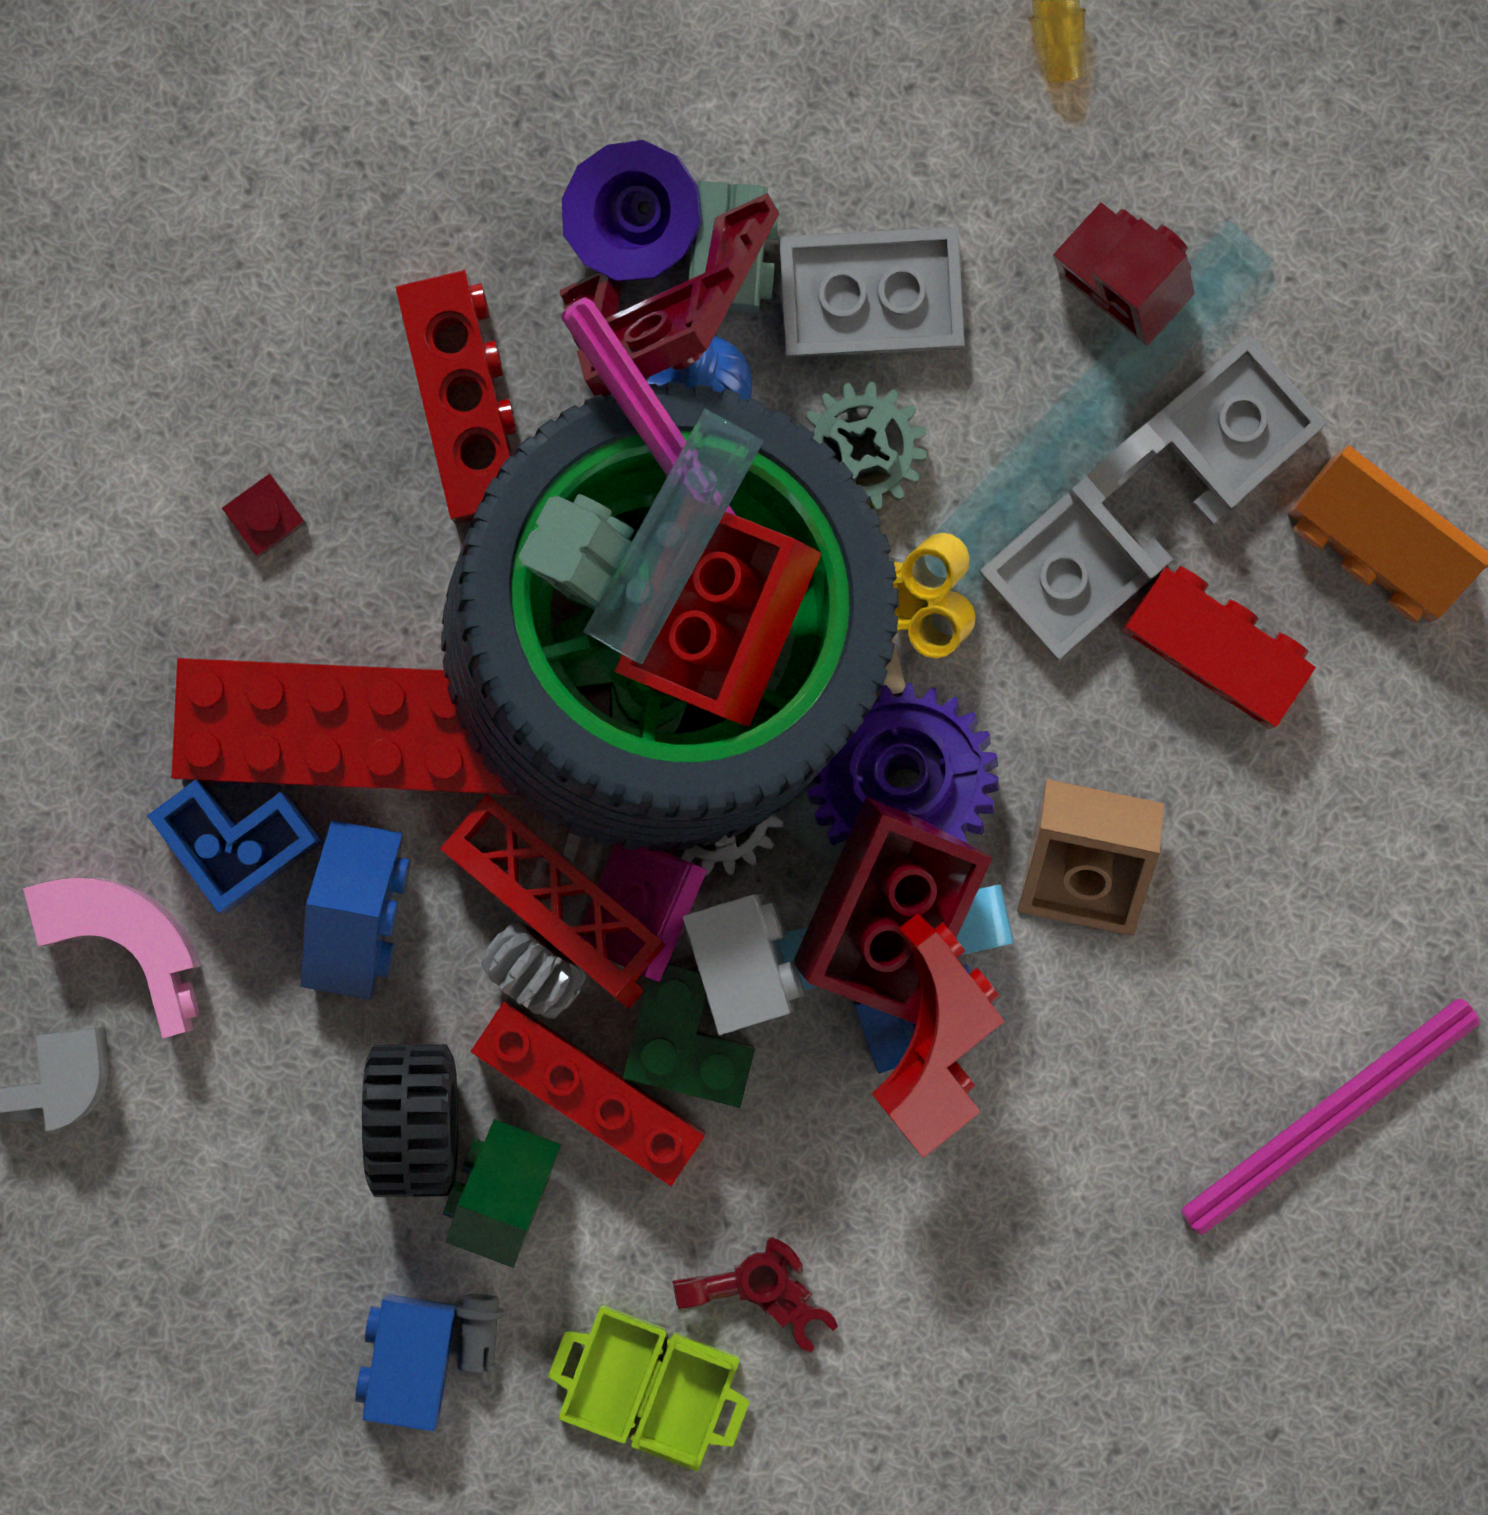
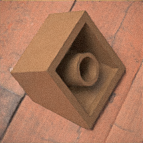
(1091, 857)

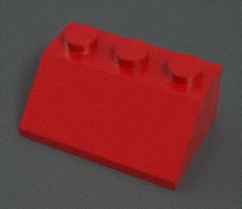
(729, 620)

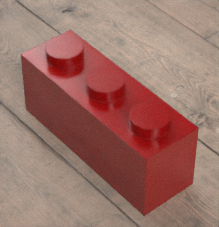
(1220, 646)

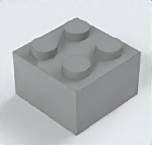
(744, 962)

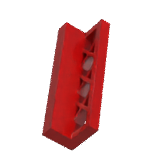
(547, 923)

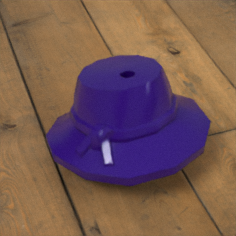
(605, 216)

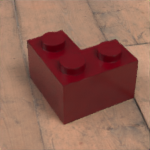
(1128, 270)

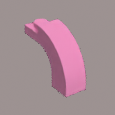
(135, 920)

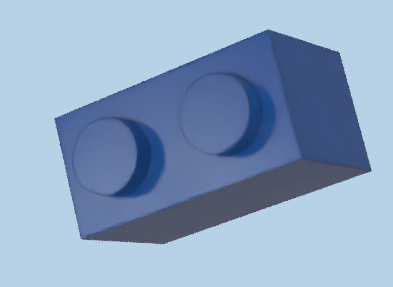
(407, 1361)

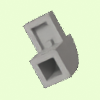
(71, 1082)

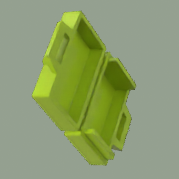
(673, 1397)

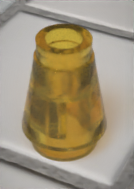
(1059, 37)

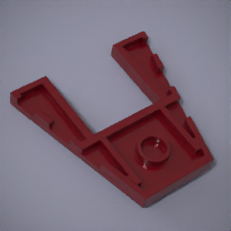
(683, 320)

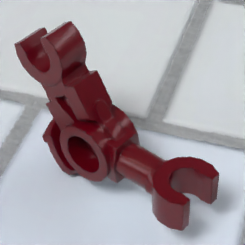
(762, 1281)

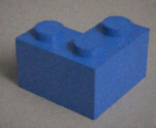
(228, 857)
(353, 910)

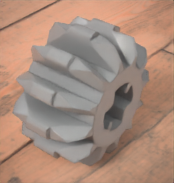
(532, 970)

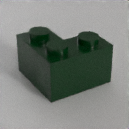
(673, 1054)

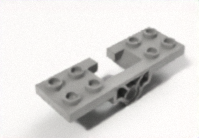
(1078, 558)

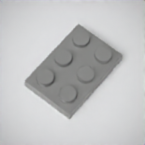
(872, 292)

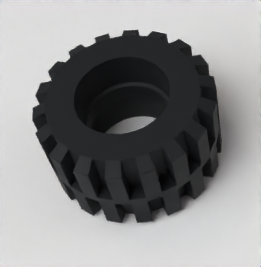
(410, 1120)

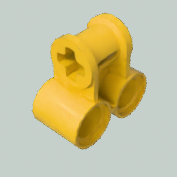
(925, 593)

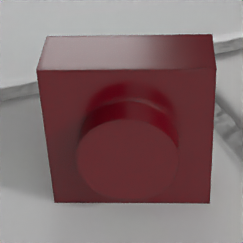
(264, 515)

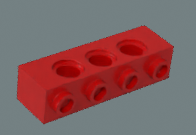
(426, 310)
(588, 1092)

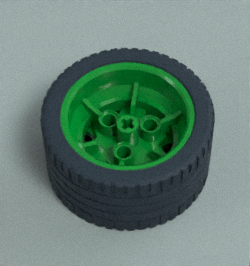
(630, 771)

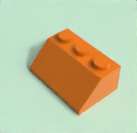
(1387, 536)

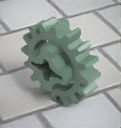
(882, 413)

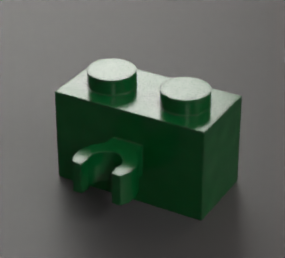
(501, 1193)

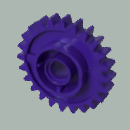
(914, 737)

